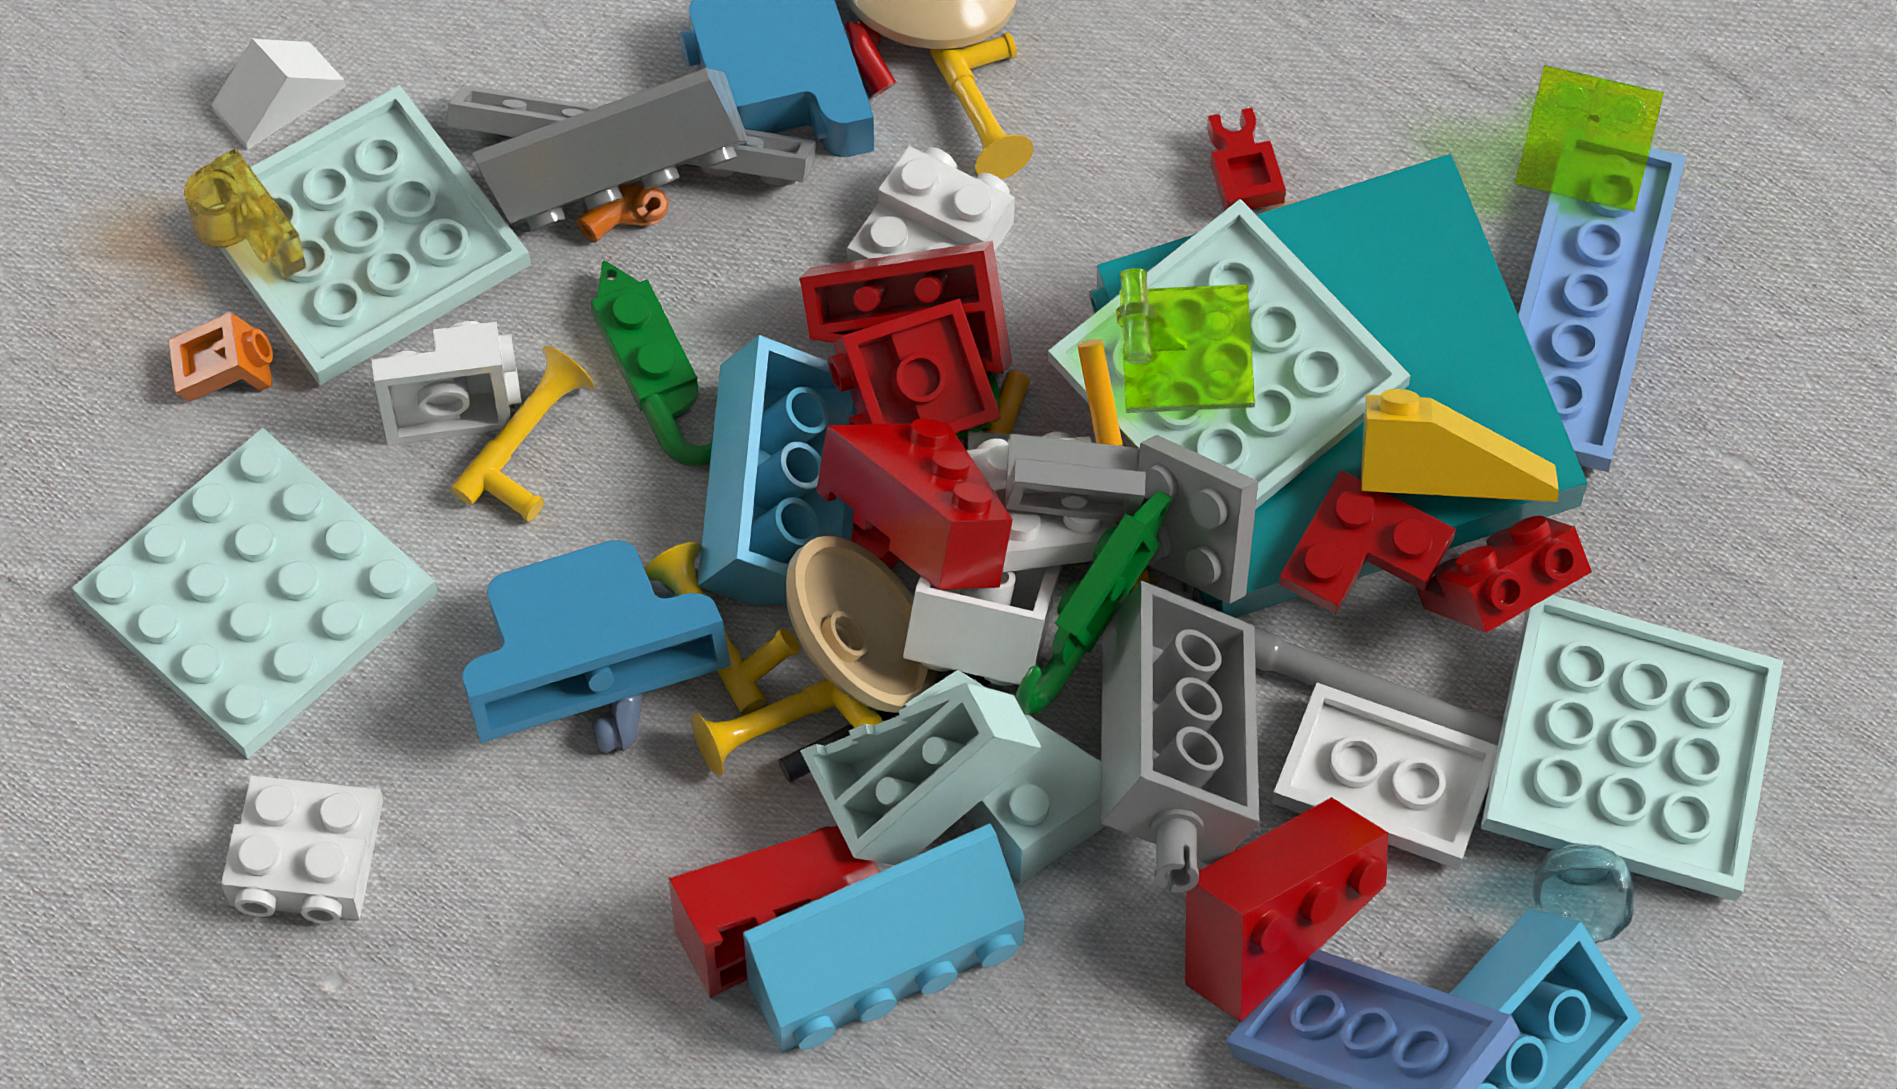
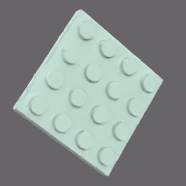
(385, 236)
(1306, 356)
(255, 592)
(1634, 744)

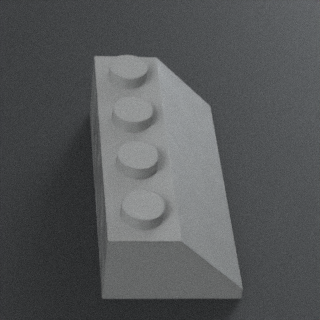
(614, 147)

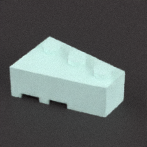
(920, 771)
(1043, 804)

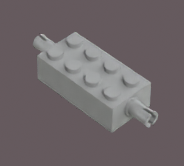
(1179, 728)

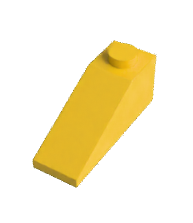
(1433, 450)

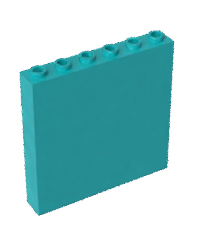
(1428, 289)

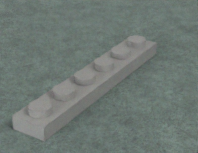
(493, 113)

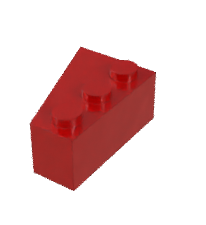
(880, 289)
(922, 495)
(738, 894)
(1278, 903)

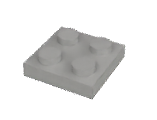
(1208, 521)

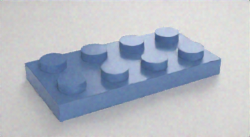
(1370, 1030)

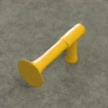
(1001, 152)
(485, 473)
(677, 572)
(721, 738)

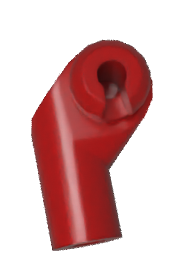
(871, 66)

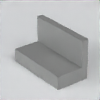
(1072, 478)

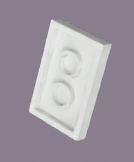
(1391, 769)

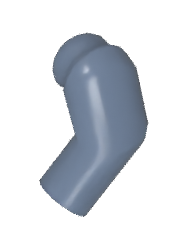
(621, 727)

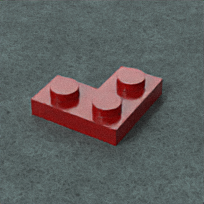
(1361, 528)

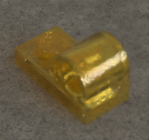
(246, 213)

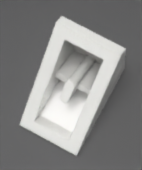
(273, 87)

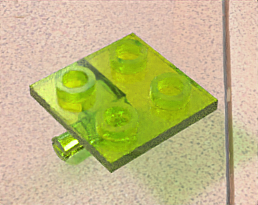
(1589, 138)
(1184, 346)

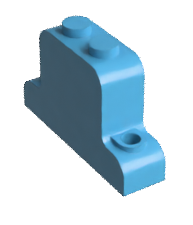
(784, 67)
(585, 637)

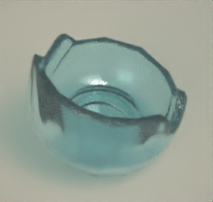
(1586, 886)

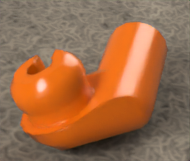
(636, 208)

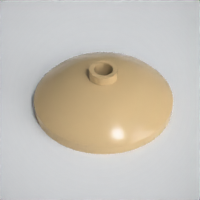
(934, 22)
(854, 622)

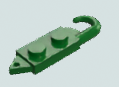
(649, 359)
(1093, 602)

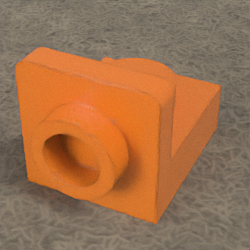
(218, 356)

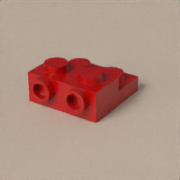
(916, 371)
(1508, 574)

